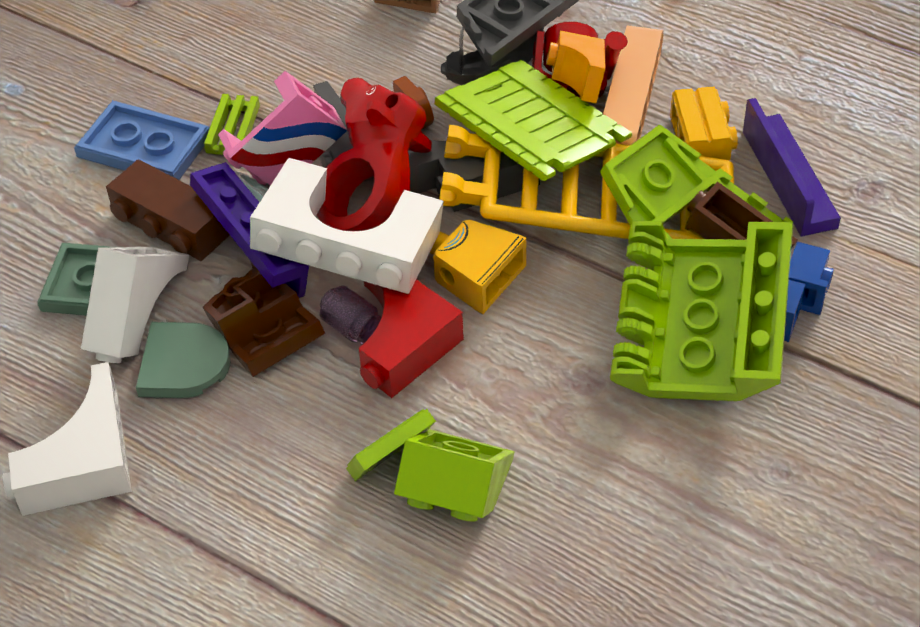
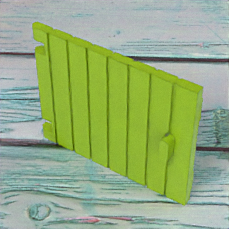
(532, 119)

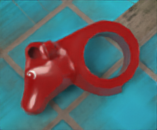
(382, 131)

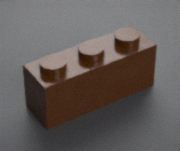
(165, 210)

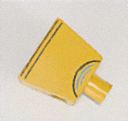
(478, 262)

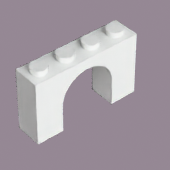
(383, 256)

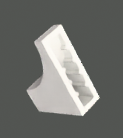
(123, 296)
(79, 460)

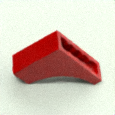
(409, 337)

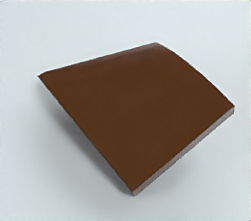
(261, 321)

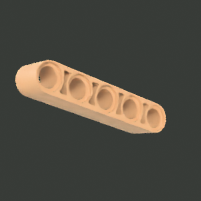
(634, 80)

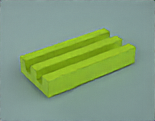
(220, 117)

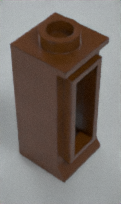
(723, 215)

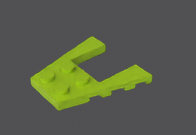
(662, 177)

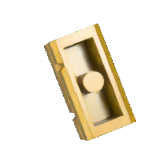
(703, 122)

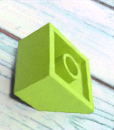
(452, 474)

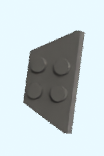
(505, 24)

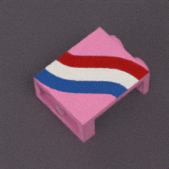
(295, 130)

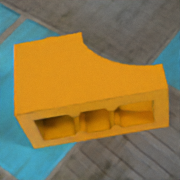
(578, 63)

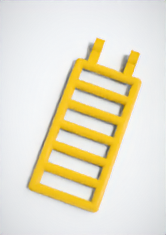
(484, 194)

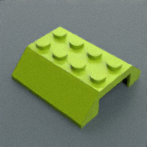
(703, 313)

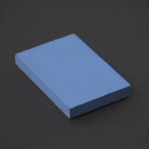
(134, 133)

